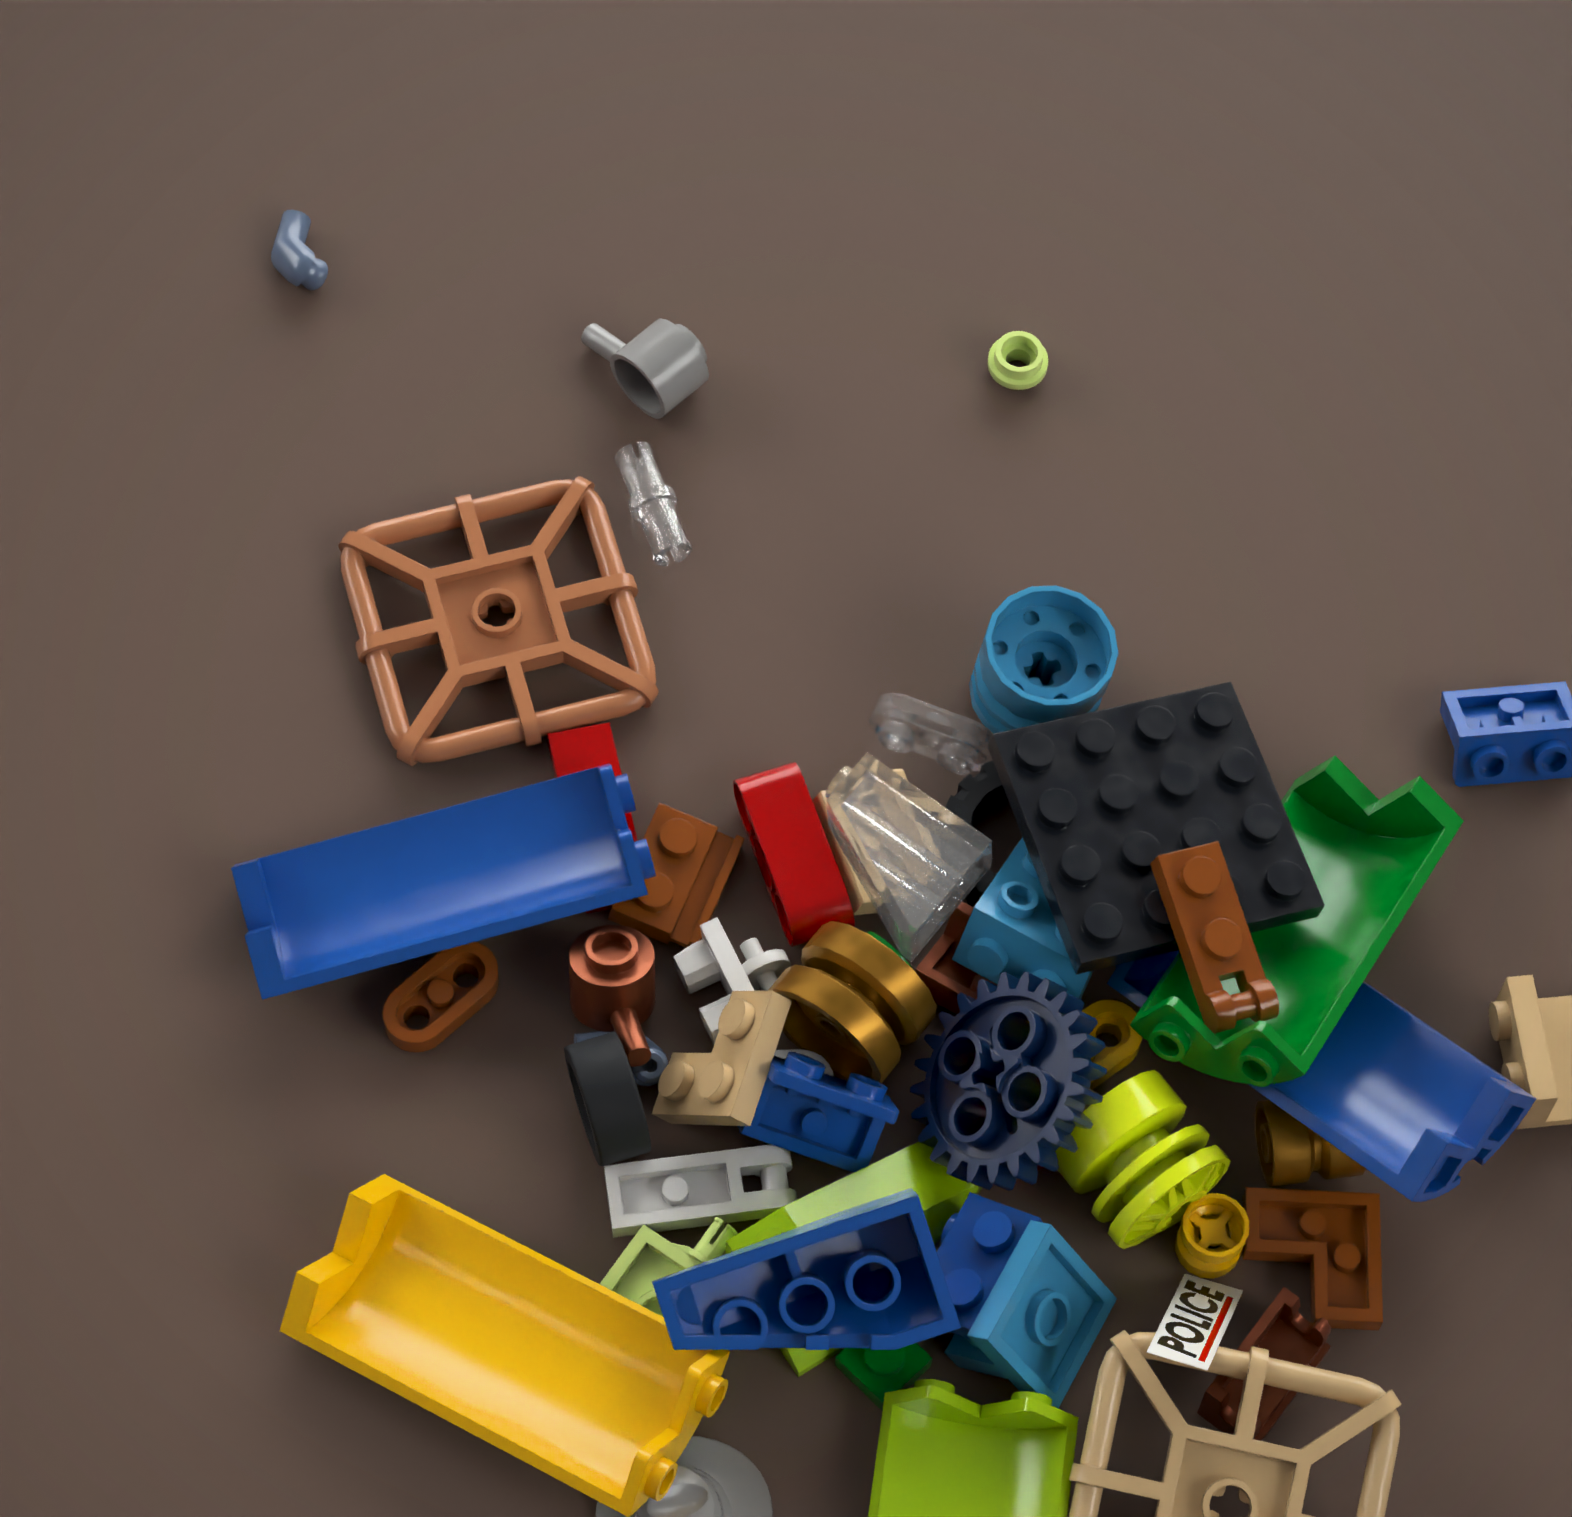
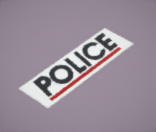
(1195, 1322)

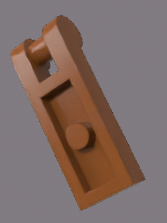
(1213, 936)

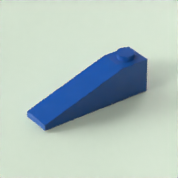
(830, 1284)

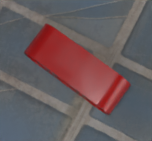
(792, 852)

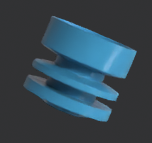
(1042, 659)

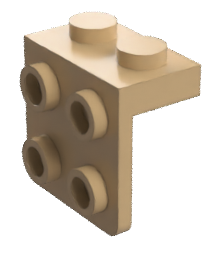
(1535, 1048)

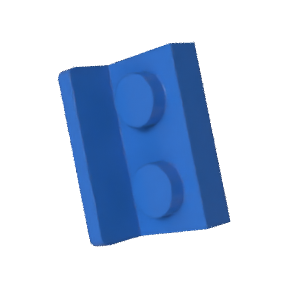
(1509, 733)

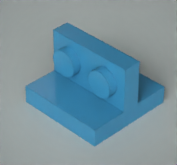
(1037, 1317)

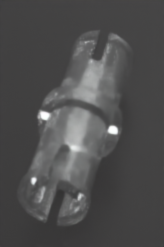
(653, 503)

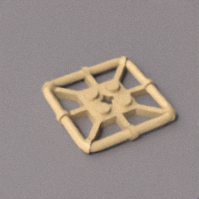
(1206, 1460)

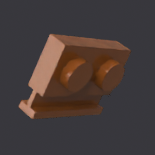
(691, 873)

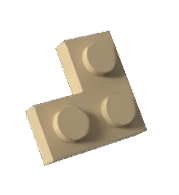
(728, 1081)

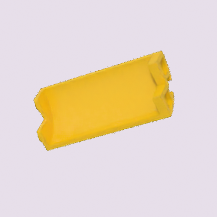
(505, 1345)

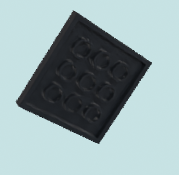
(1140, 782)

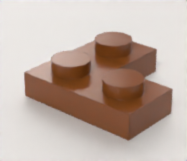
(1336, 1236)

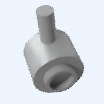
(656, 366)

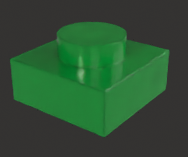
(883, 1370)

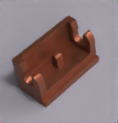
(1287, 1338)

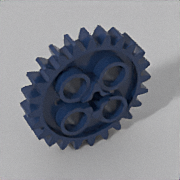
(1008, 1081)

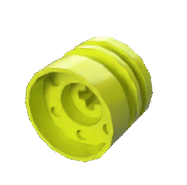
(1146, 1167)

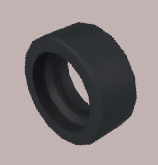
(607, 1099)

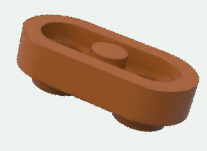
(436, 996)

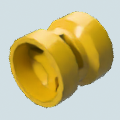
(1218, 1222)

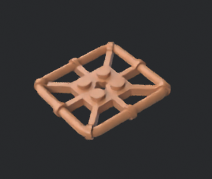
(480, 652)

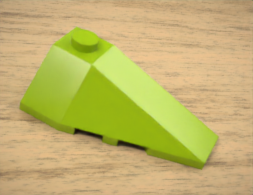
(906, 1169)

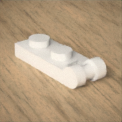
(696, 1189)

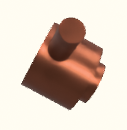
(614, 985)

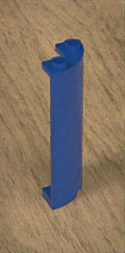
(441, 880)
(1386, 1091)

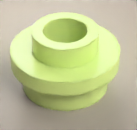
(1021, 347)

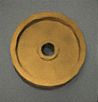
(854, 1002)

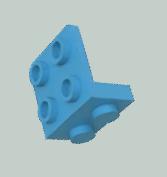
(1016, 930)

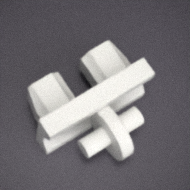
(716, 961)

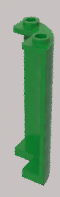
(1369, 869)

